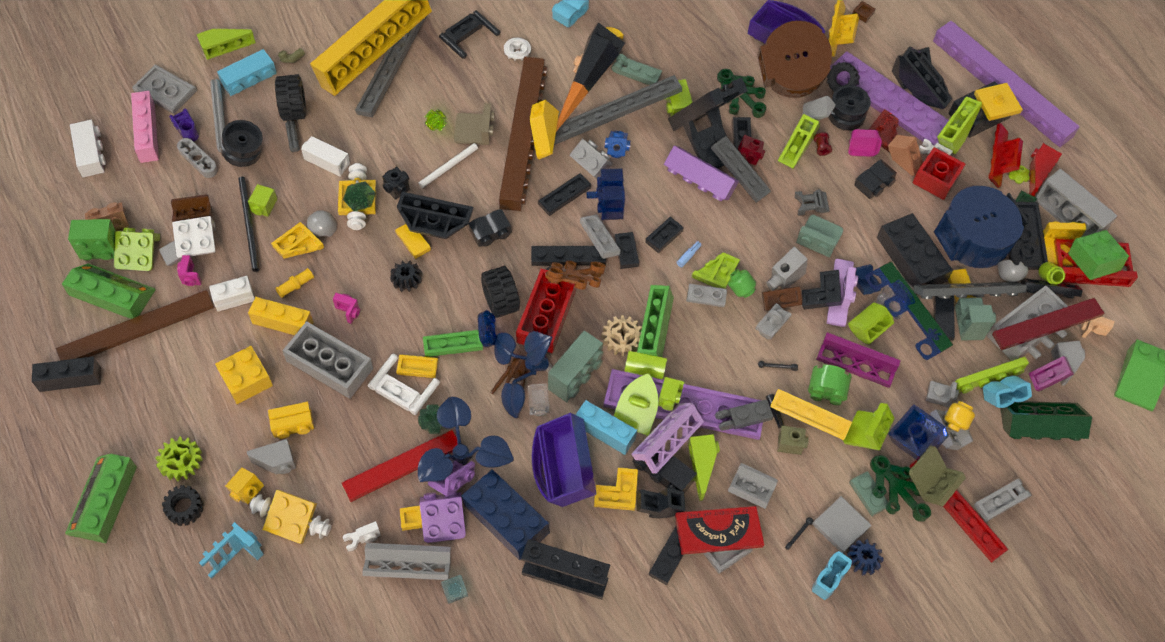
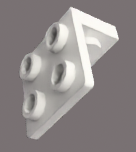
(194, 236)

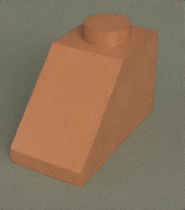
(906, 153)

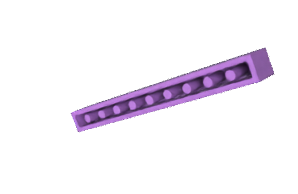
(988, 69)

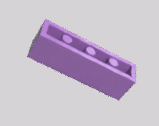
(700, 172)

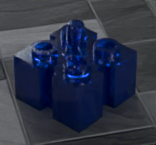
(610, 194)

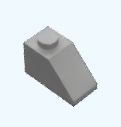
(1074, 353)
(273, 457)

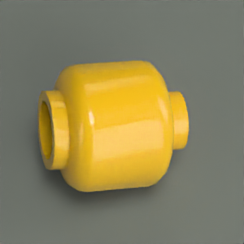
(959, 416)

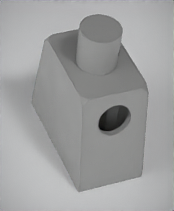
(788, 270)

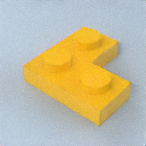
(621, 496)

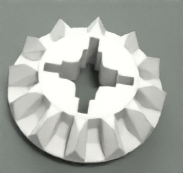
(517, 43)

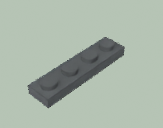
(741, 169)

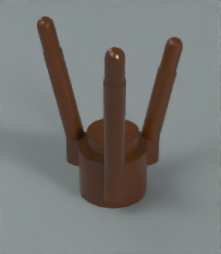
(515, 371)

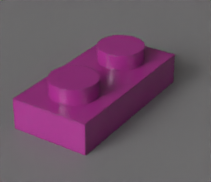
(1051, 373)

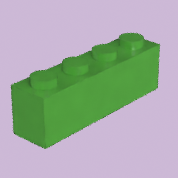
(656, 321)

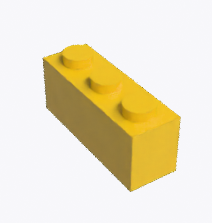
(278, 316)

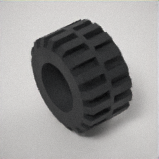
(290, 97)
(500, 291)

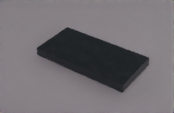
(1030, 247)

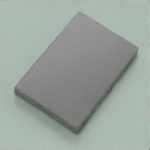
(165, 88)

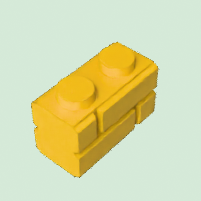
(291, 420)

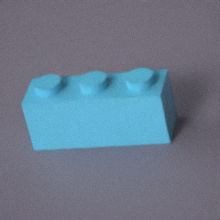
(247, 72)
(607, 427)

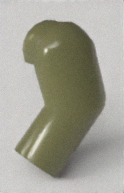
(291, 58)

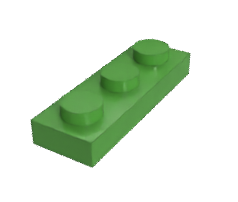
(452, 343)

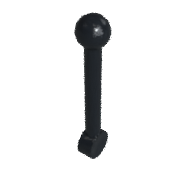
(794, 367)
(809, 521)

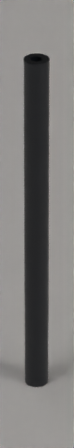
(248, 224)

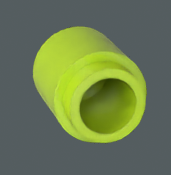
(1051, 273)

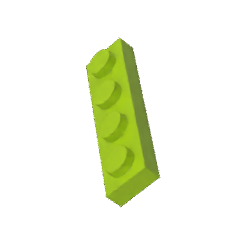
(992, 374)

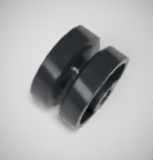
(850, 107)
(241, 143)

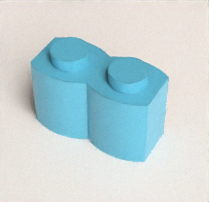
(569, 11)
(1007, 391)
(831, 575)

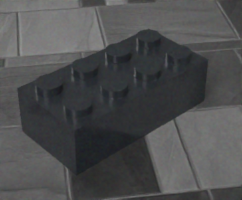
(914, 252)

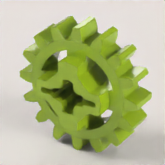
(186, 464)

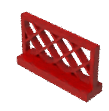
(1077, 276)

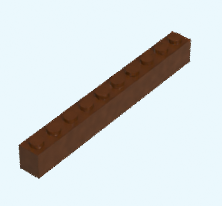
(521, 137)

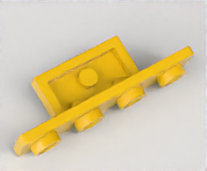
(843, 27)

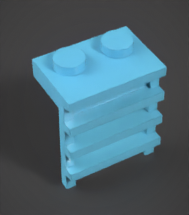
(236, 540)

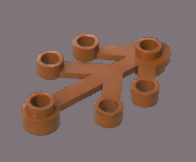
(578, 277)

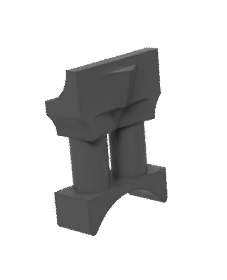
(820, 202)

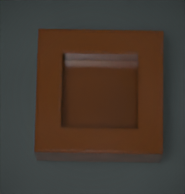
(864, 11)

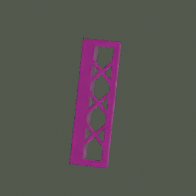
(862, 355)

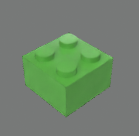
(93, 238)
(1098, 254)

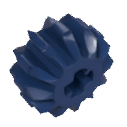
(871, 563)

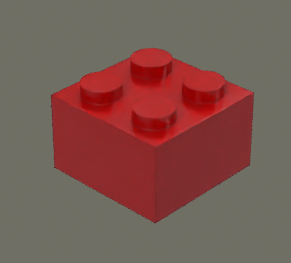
(938, 173)

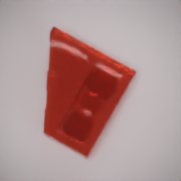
(886, 126)

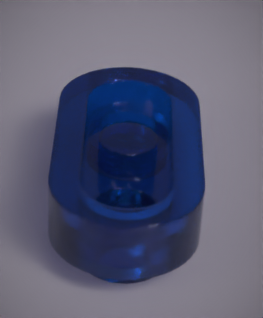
(486, 328)

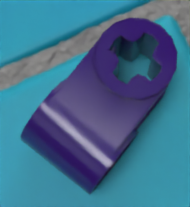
(185, 125)

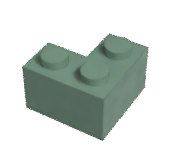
(974, 318)

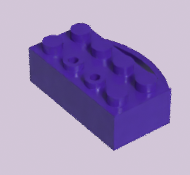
(775, 14)
(565, 459)

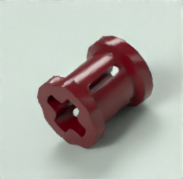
(822, 144)

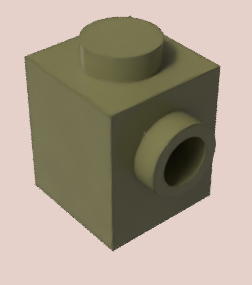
(792, 440)

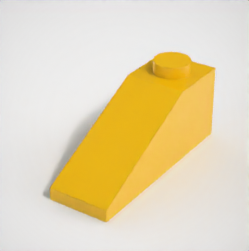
(543, 126)

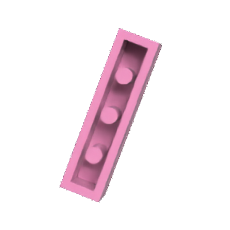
(144, 126)

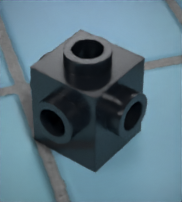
(395, 182)

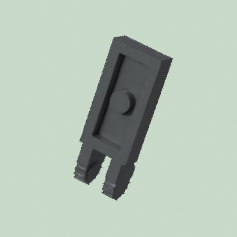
(745, 415)

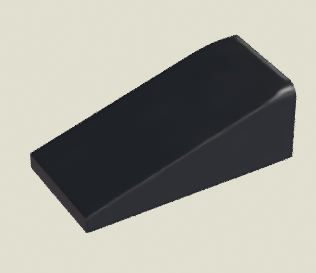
(740, 127)

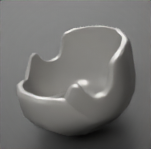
(321, 224)
(1011, 272)

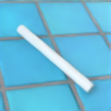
(434, 175)

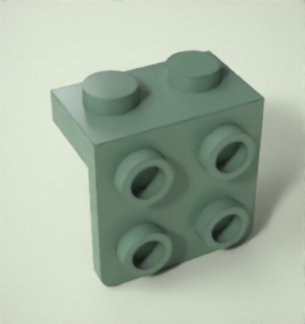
(820, 235)

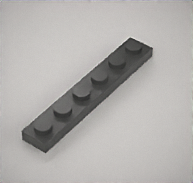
(975, 289)

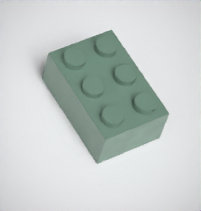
(575, 366)

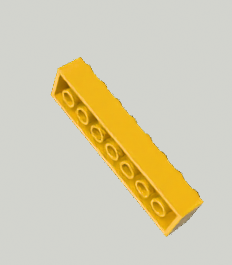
(367, 42)

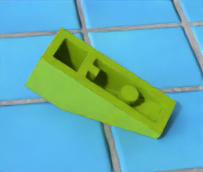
(222, 41)
(959, 125)
(799, 141)
(703, 454)

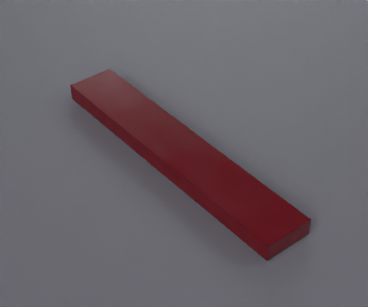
(1047, 324)

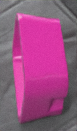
(864, 143)

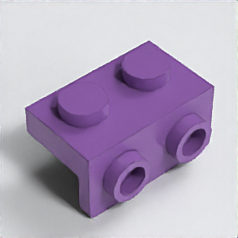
(459, 476)

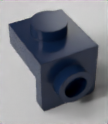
(862, 284)

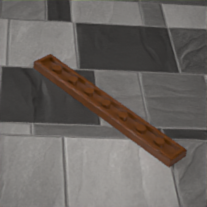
(136, 327)

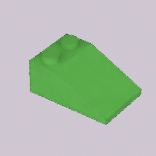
(1142, 375)

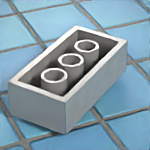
(1073, 203)
(328, 359)

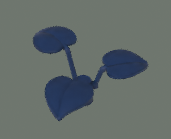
(536, 346)
(436, 466)

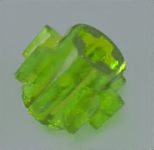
(435, 120)

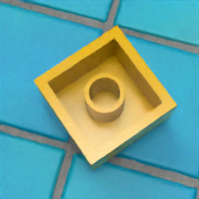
(244, 374)

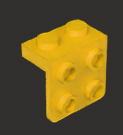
(1061, 231)

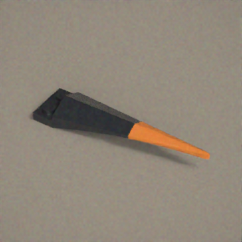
(598, 55)

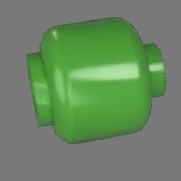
(742, 283)

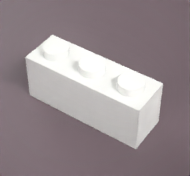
(87, 148)

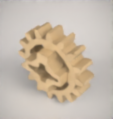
(612, 335)

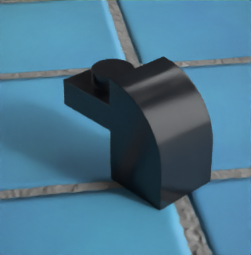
(661, 504)

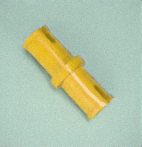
(294, 283)

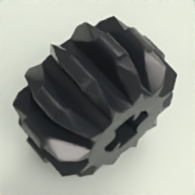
(406, 276)

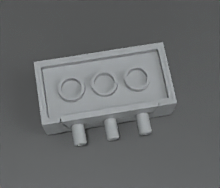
(1038, 304)

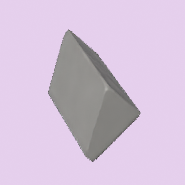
(819, 108)

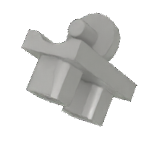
(773, 322)

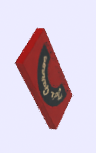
(719, 530)

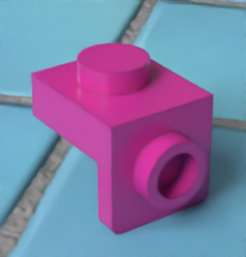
(186, 273)
(348, 304)

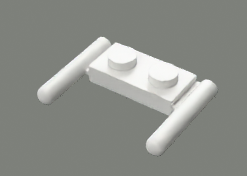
(399, 392)

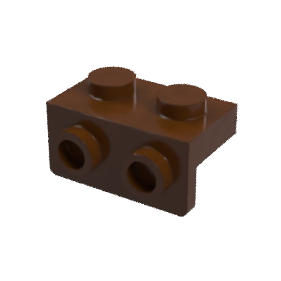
(191, 207)

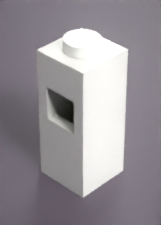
(325, 156)

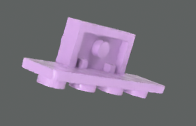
(838, 314)

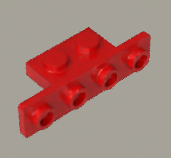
(1005, 155)

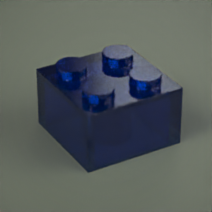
(917, 432)

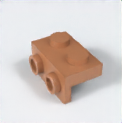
(112, 211)

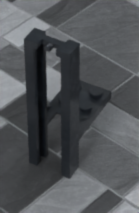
(707, 106)

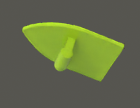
(638, 404)

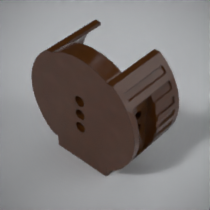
(801, 75)

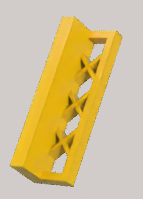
(811, 414)

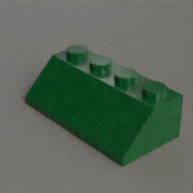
(1046, 420)

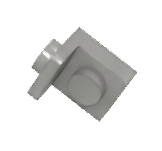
(941, 393)

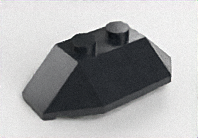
(923, 79)
(433, 215)

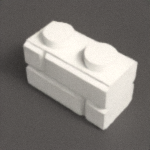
(232, 293)

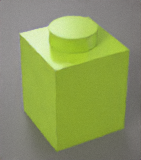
(262, 200)

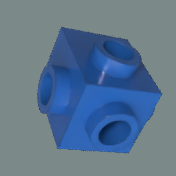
(619, 138)

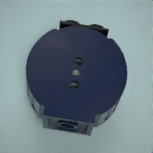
(980, 226)

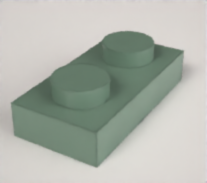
(863, 488)

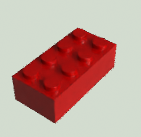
(546, 309)

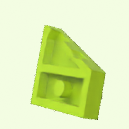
(717, 271)

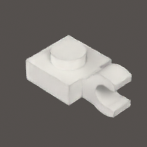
(363, 534)

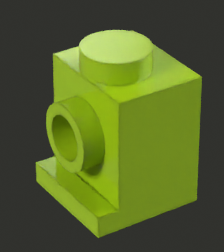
(670, 393)

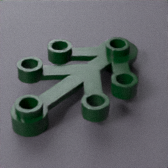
(726, 76)
(883, 468)

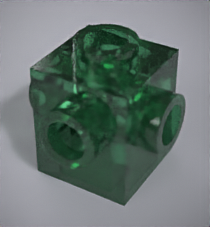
(359, 196)
(428, 419)

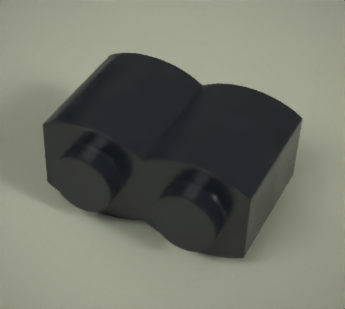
(875, 179)
(490, 228)

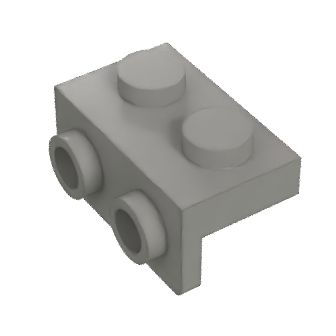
(590, 158)
(706, 295)
(955, 440)
(753, 485)

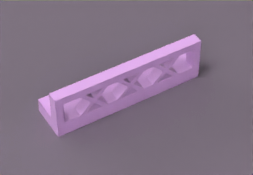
(663, 432)

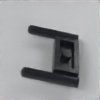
(464, 29)

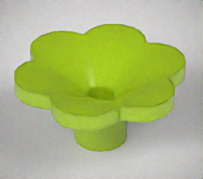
(1020, 175)

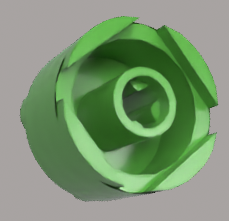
(829, 384)

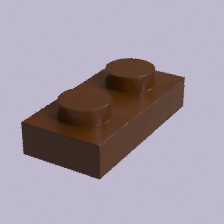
(783, 297)

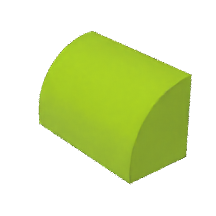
(871, 323)
(642, 364)

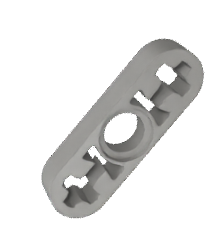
(198, 165)

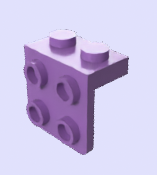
(442, 517)

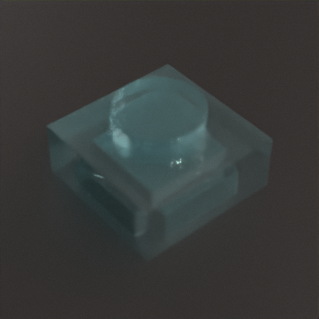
(454, 589)

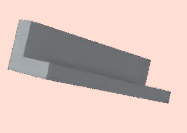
(407, 558)

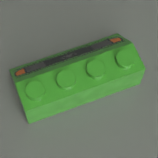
(108, 290)
(102, 498)

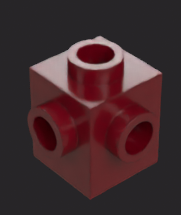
(751, 149)

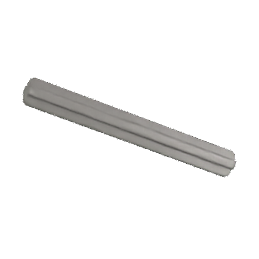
(218, 111)

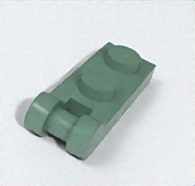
(636, 70)

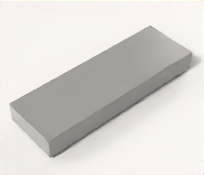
(600, 236)

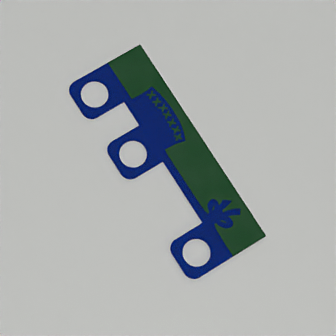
(910, 302)

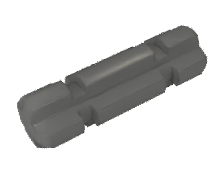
(292, 136)

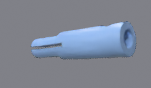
(688, 254)

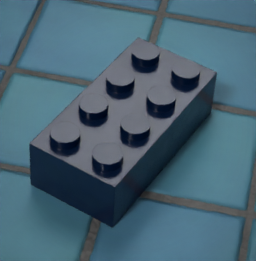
(505, 513)

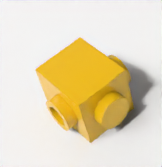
(244, 486)

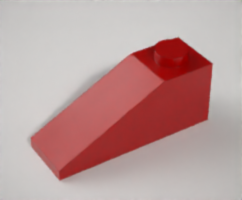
(1041, 166)

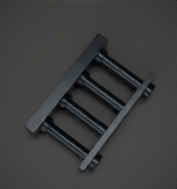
(565, 569)

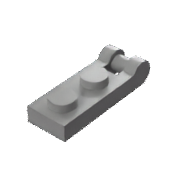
(1002, 500)

